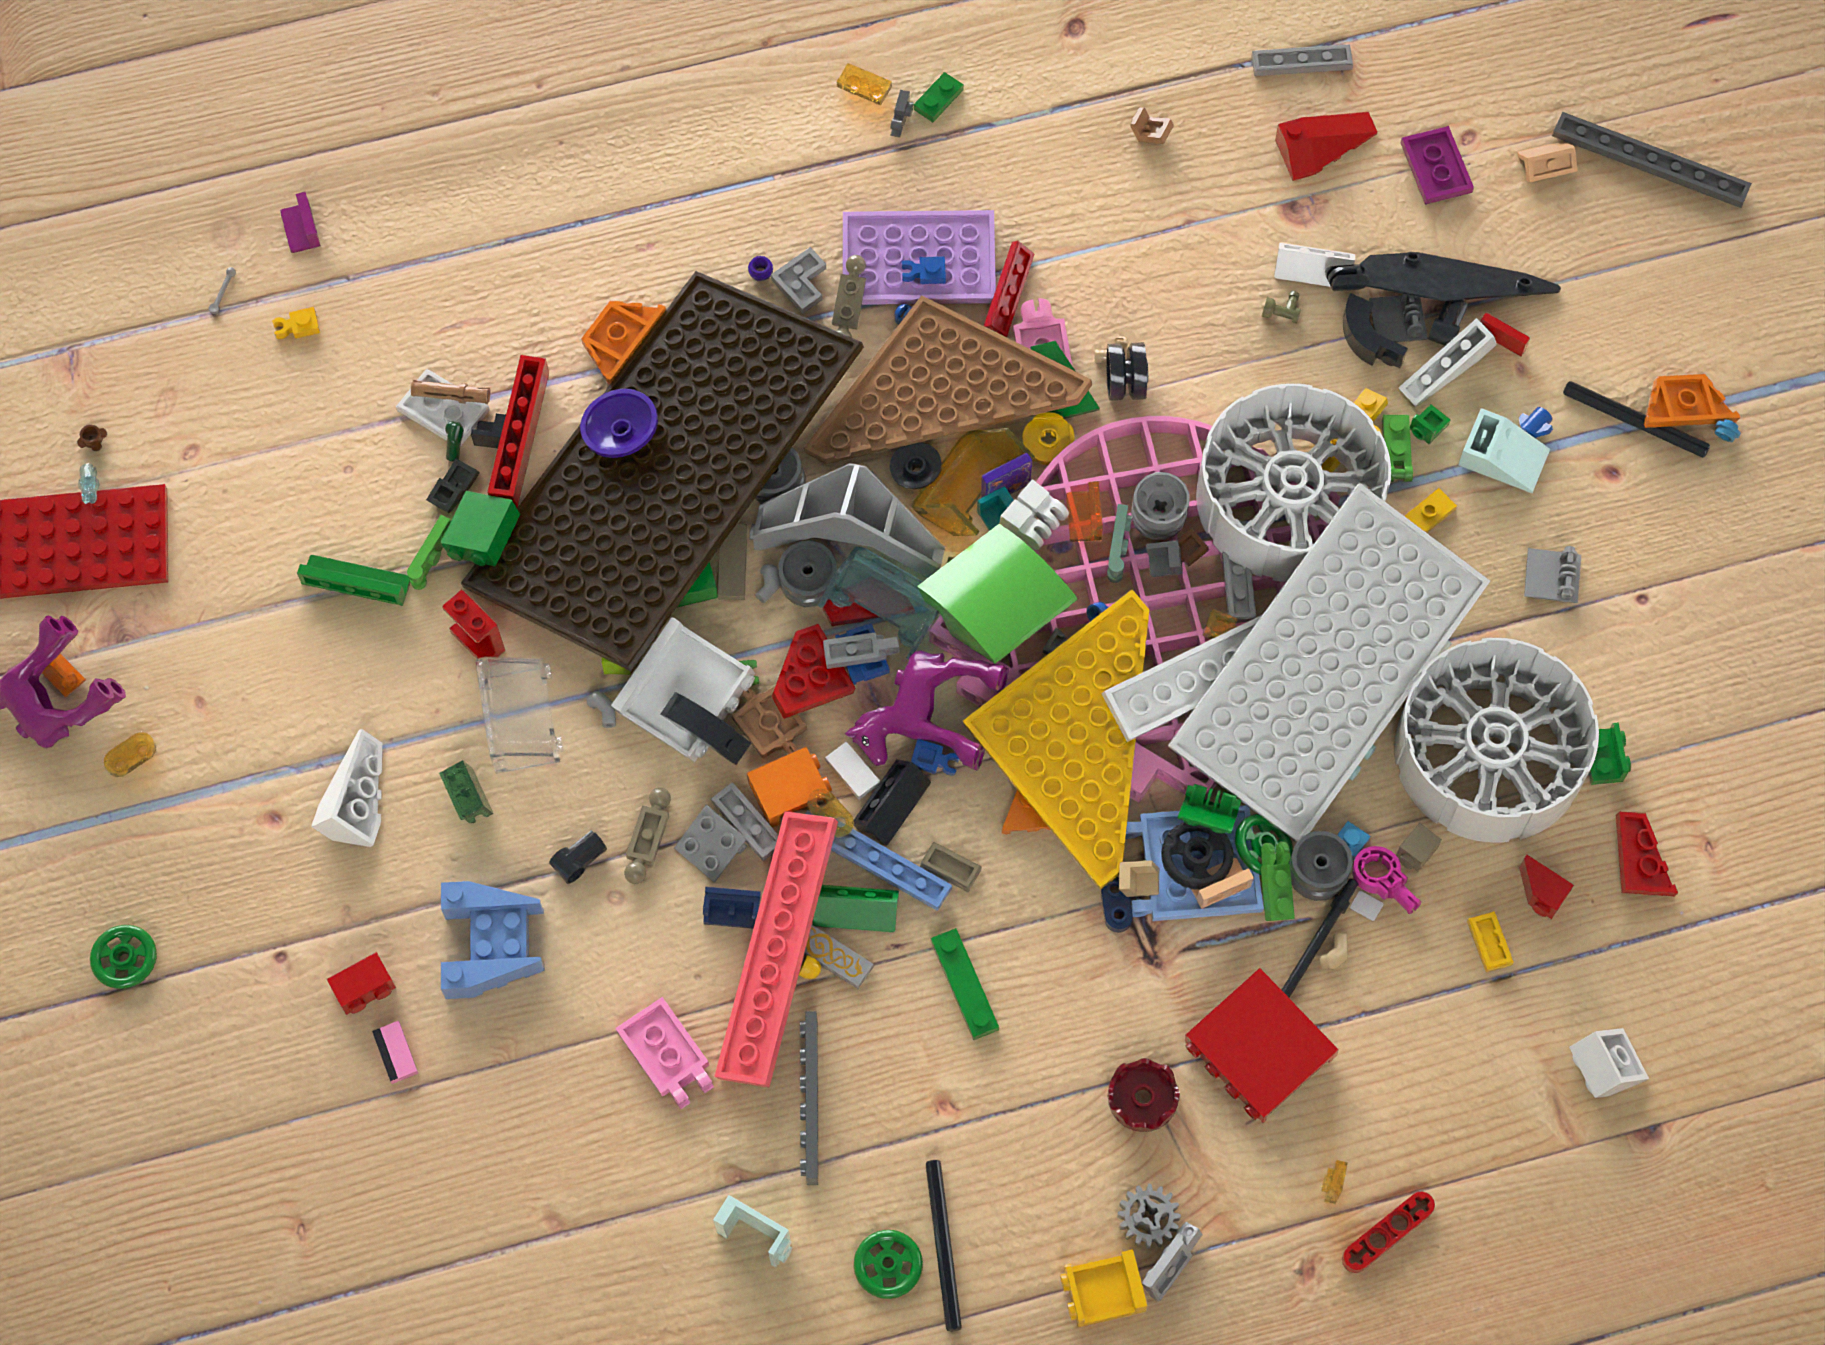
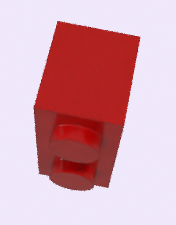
(361, 984)

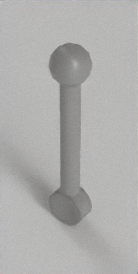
(214, 308)

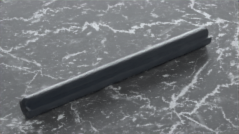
(1635, 418)
(943, 1245)

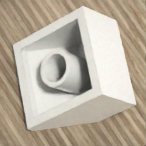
(1608, 1062)

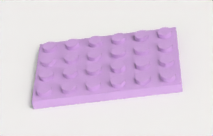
(897, 236)

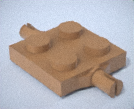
(765, 726)

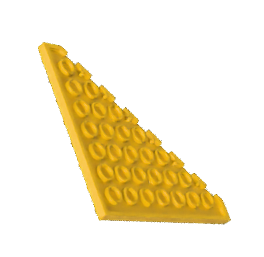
(1063, 742)

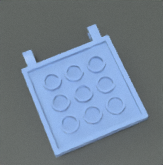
(1173, 899)

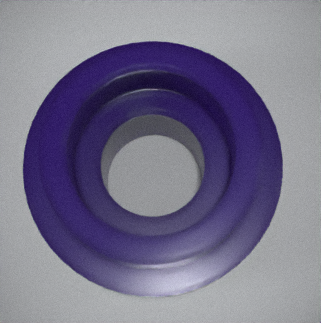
(760, 262)

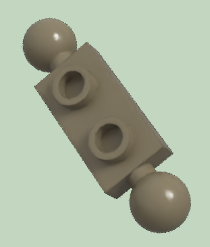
(850, 296)
(647, 835)

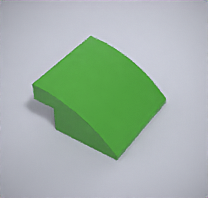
(996, 594)

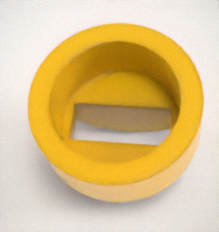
(810, 968)

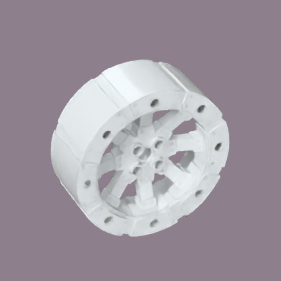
(1304, 415)
(1527, 674)

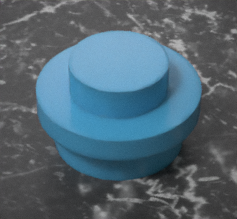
(1727, 430)

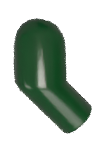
(454, 438)

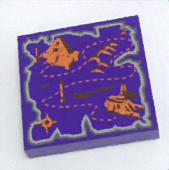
(1012, 475)

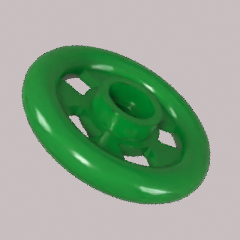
(1244, 833)
(135, 974)
(904, 1282)

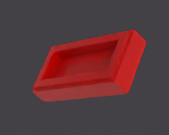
(1506, 335)

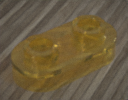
(129, 753)
(832, 809)

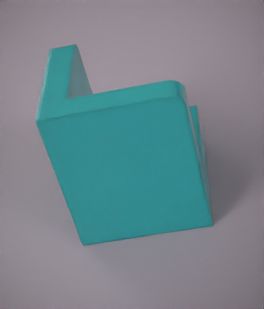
(993, 505)

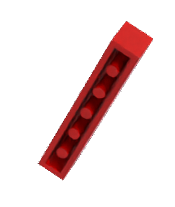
(519, 428)

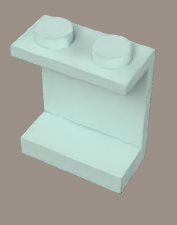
(733, 1210)

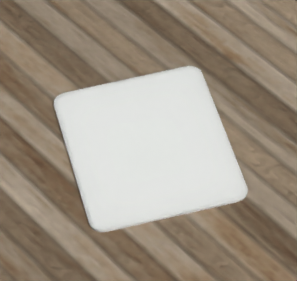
(1366, 905)

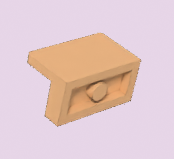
(1549, 161)
(1235, 882)

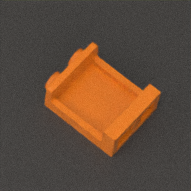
(786, 784)

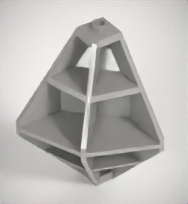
(848, 508)

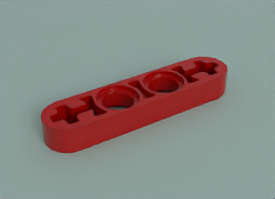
(1390, 1234)

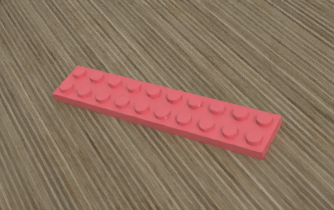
(776, 949)

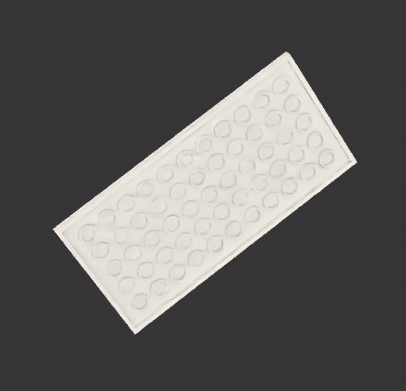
(1329, 663)

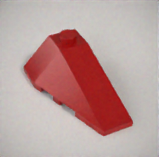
(1316, 141)

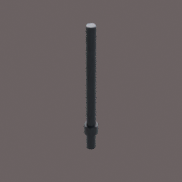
(1339, 905)

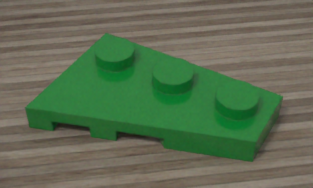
(1087, 404)

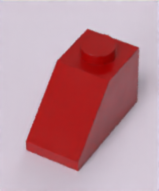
(1543, 887)

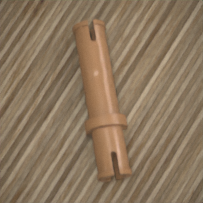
(461, 393)

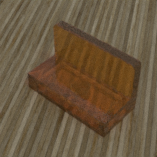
(1085, 514)

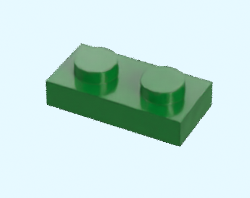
(938, 97)

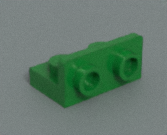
(1610, 760)

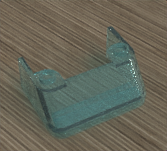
(885, 592)

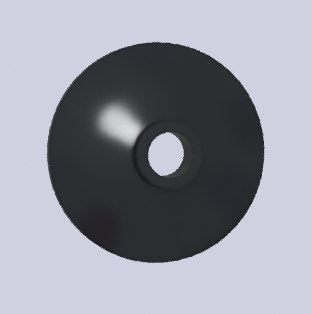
(915, 456)

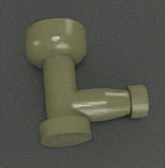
(1289, 311)

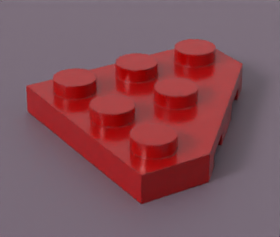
(805, 676)

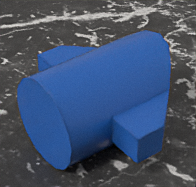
(1536, 423)

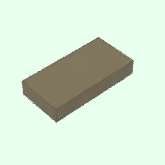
(951, 867)

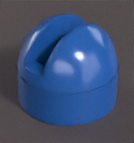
(899, 310)
(1095, 609)

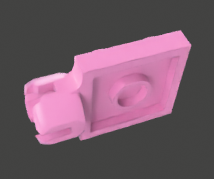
(1041, 327)

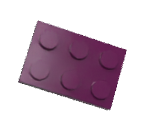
(1437, 165)

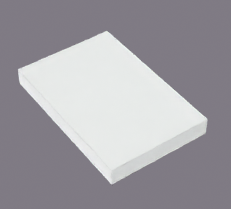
(436, 413)

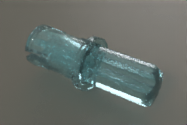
(88, 483)

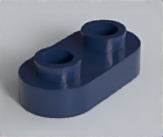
(1116, 903)

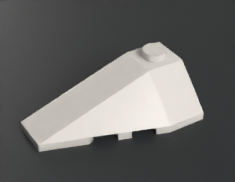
(351, 801)

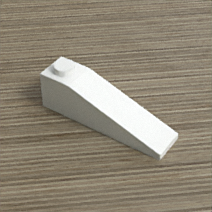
(1449, 362)

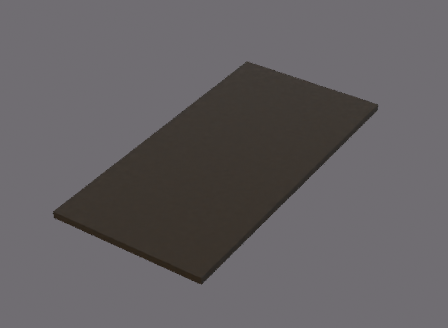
(622, 539)

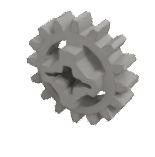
(1137, 1221)

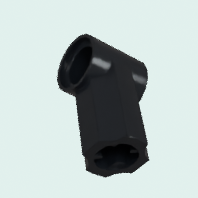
(1447, 324)
(572, 861)

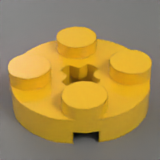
(1037, 429)

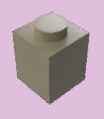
(1418, 848)

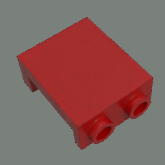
(473, 627)

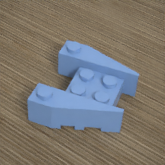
(496, 938)

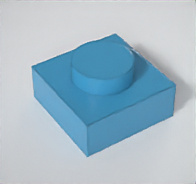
(1354, 837)

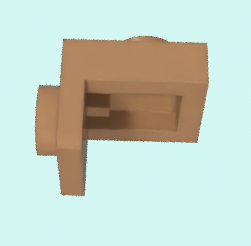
(1150, 129)

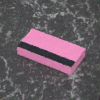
(395, 1052)

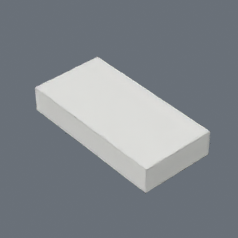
(852, 770)

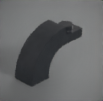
(1364, 339)
(706, 727)

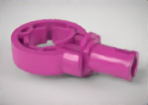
(1386, 886)

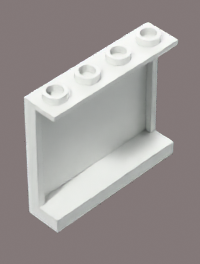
(684, 665)

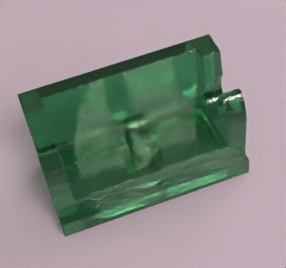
(465, 792)

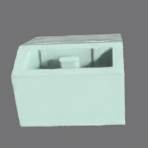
(1504, 452)

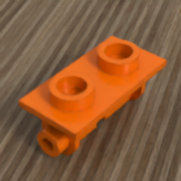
(63, 675)

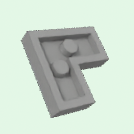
(795, 279)

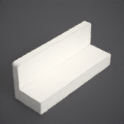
(1308, 263)

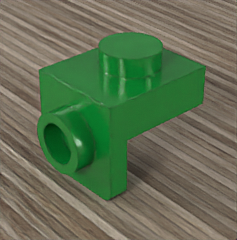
(1429, 424)

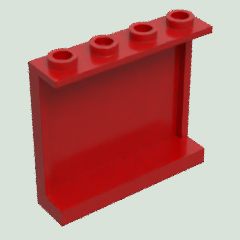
(1260, 1045)

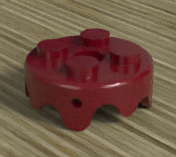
(1146, 1076)

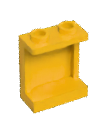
(1104, 1289)

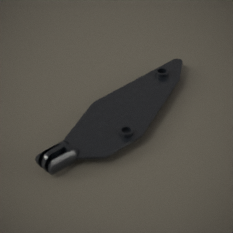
(1435, 278)

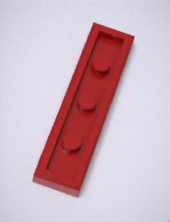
(1009, 288)

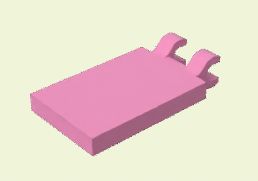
(665, 1051)

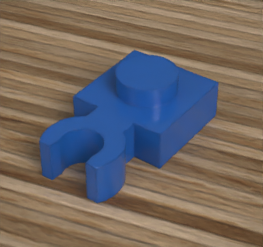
(930, 270)
(929, 756)

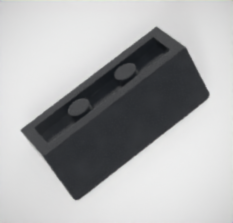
(892, 801)

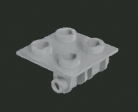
(1553, 574)
(711, 843)

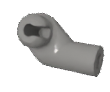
(771, 580)
(603, 703)

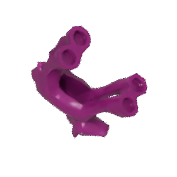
(29, 700)
(915, 705)

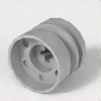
(1164, 493)

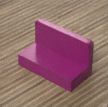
(300, 225)

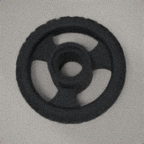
(1200, 877)

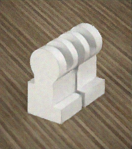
(1022, 514)

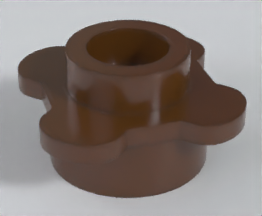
(89, 431)

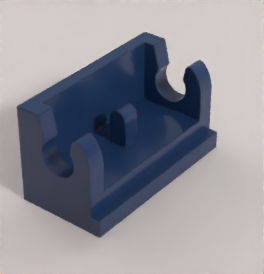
(731, 907)

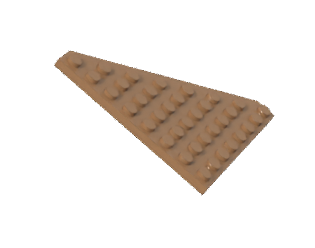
(940, 380)

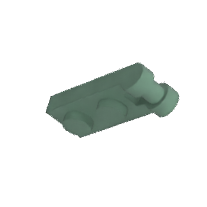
(1118, 545)

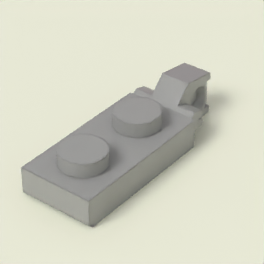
(858, 649)
(1171, 1262)

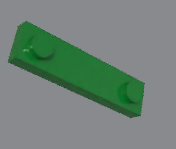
(964, 984)

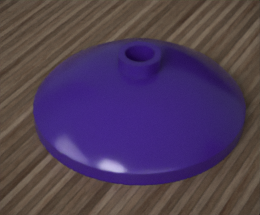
(618, 413)

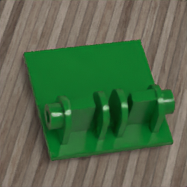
(1210, 814)

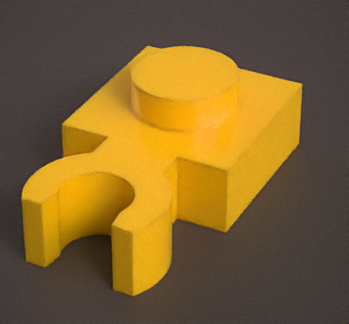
(301, 324)

